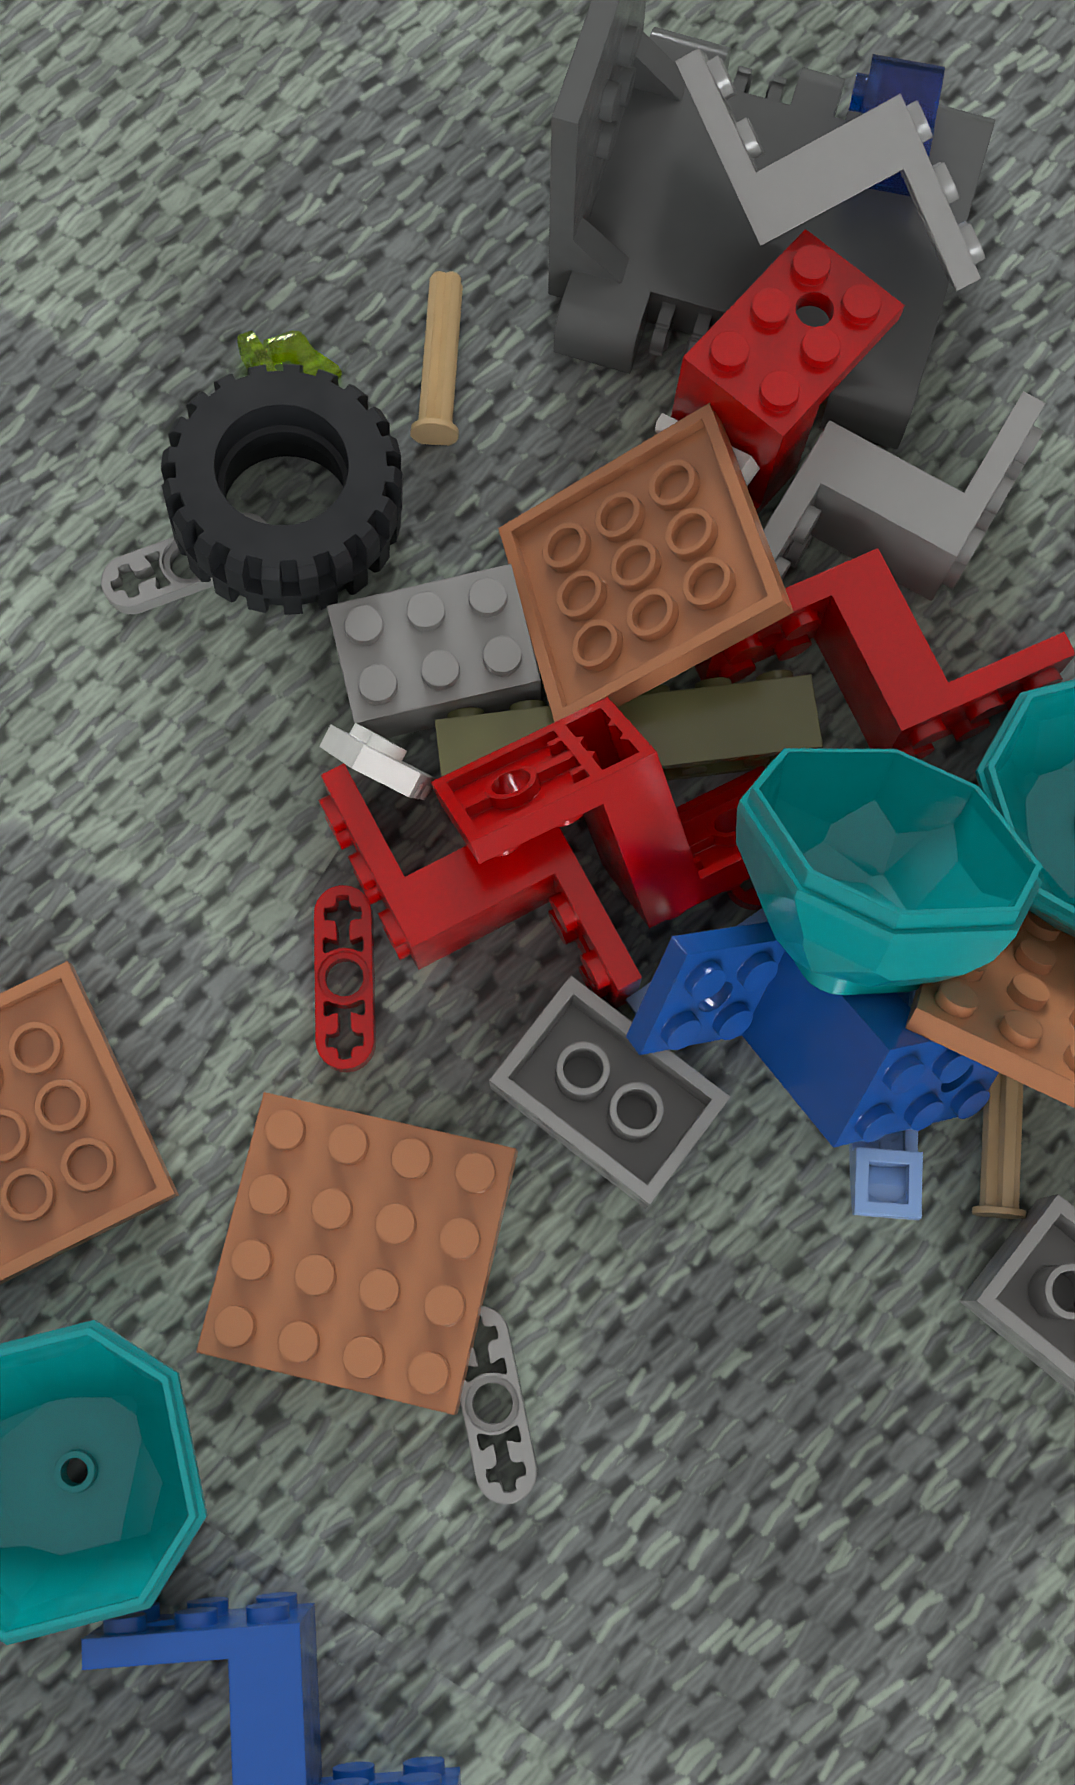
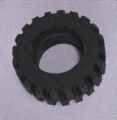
(271, 418)

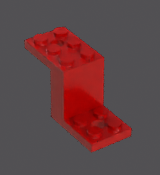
(774, 371)
(886, 661)
(613, 777)
(465, 900)

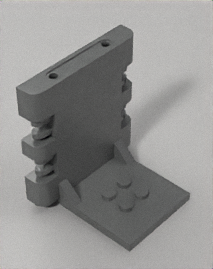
(660, 237)

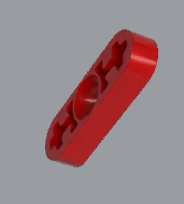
(327, 932)

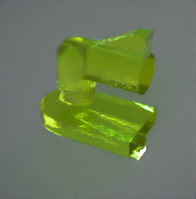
(288, 346)

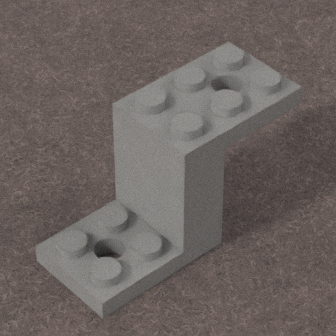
(833, 167)
(871, 499)

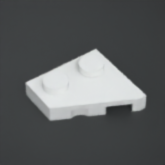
(377, 759)

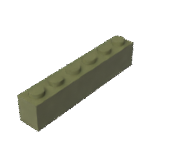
(693, 730)

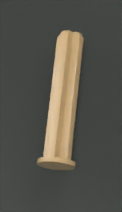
(440, 362)
(1001, 1151)

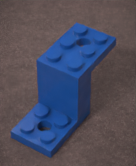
(833, 1053)
(270, 1685)

